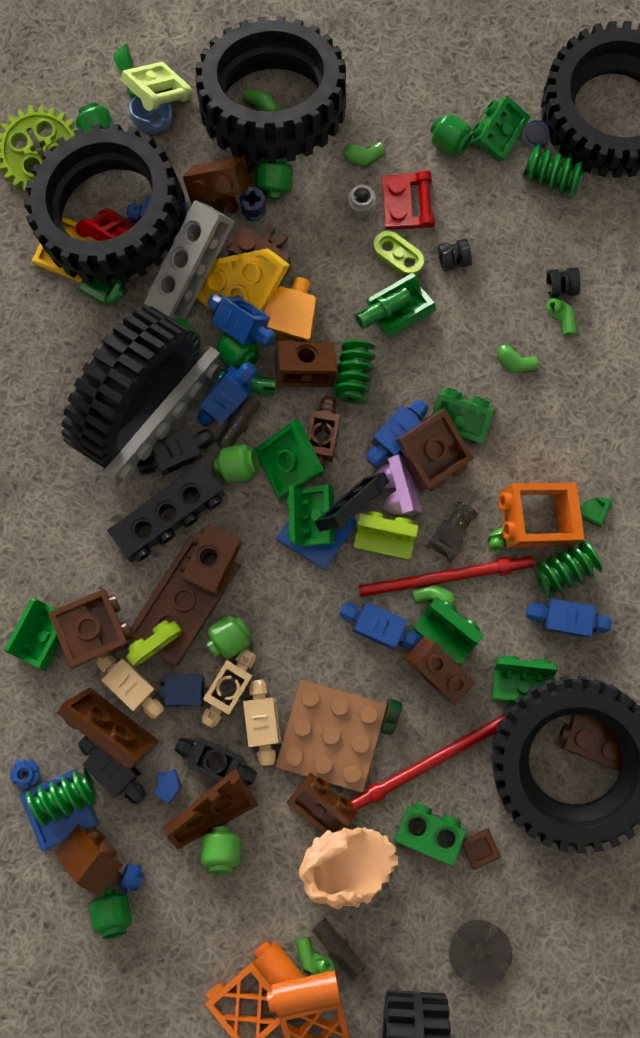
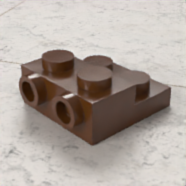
(434, 451)
(90, 628)
(591, 740)

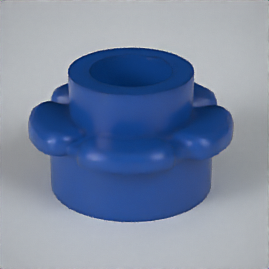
(25, 782)
(131, 878)

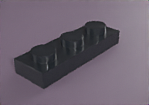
(352, 503)

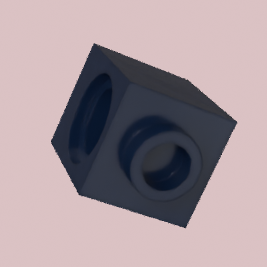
(182, 690)

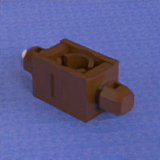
(327, 417)

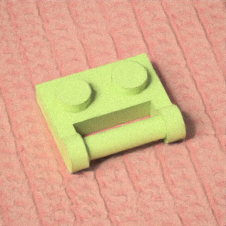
(154, 78)

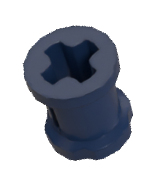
(255, 212)

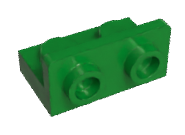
(499, 127)
(468, 415)

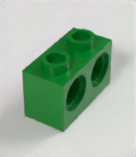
(427, 840)

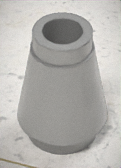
(361, 201)

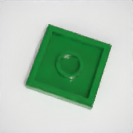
(289, 459)

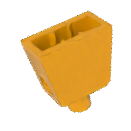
(292, 312)

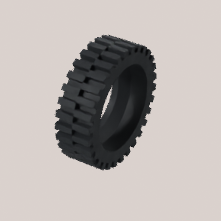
(581, 60)
(127, 382)
(543, 816)

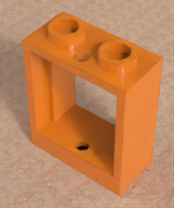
(567, 514)

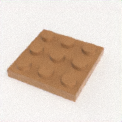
(331, 735)

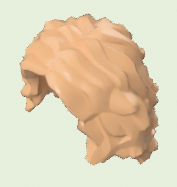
(347, 867)

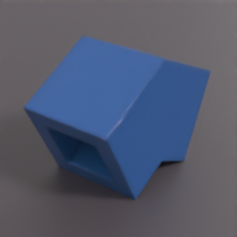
(168, 786)

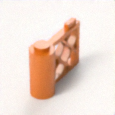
(268, 967)
(308, 999)

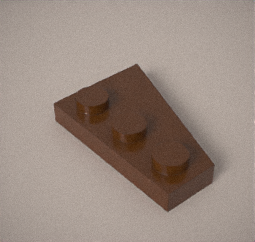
(214, 808)

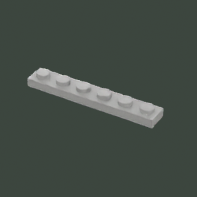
(159, 422)

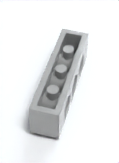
(191, 274)

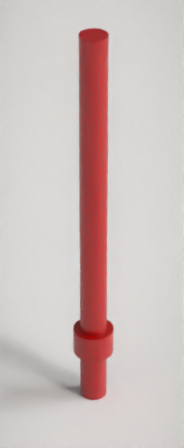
(503, 566)
(377, 792)

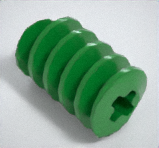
(554, 171)
(352, 371)
(566, 567)
(62, 799)

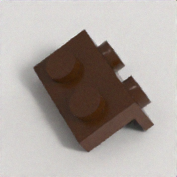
(321, 805)

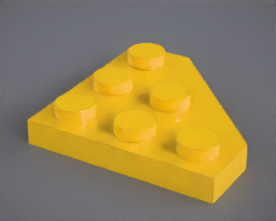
(249, 275)

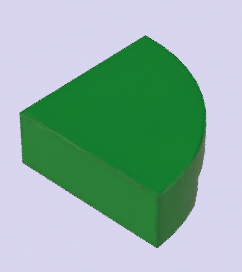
(595, 510)

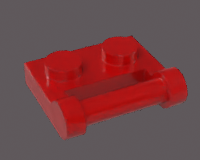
(398, 201)
(113, 225)

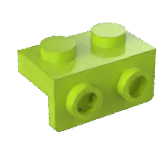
(385, 535)

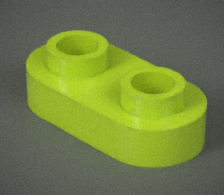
(400, 252)
(143, 650)

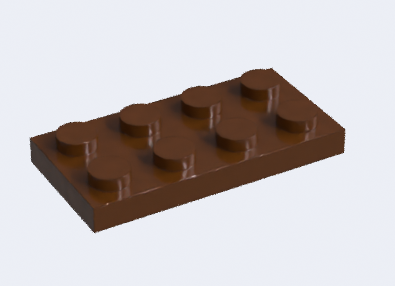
(180, 603)

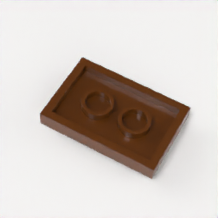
(108, 728)

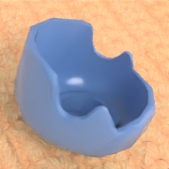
(140, 117)

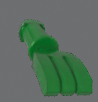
(124, 61)

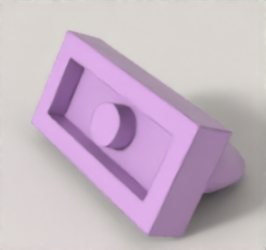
(405, 498)

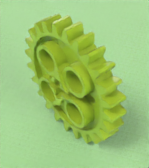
(17, 161)

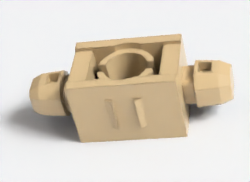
(245, 660)
(130, 686)
(262, 722)

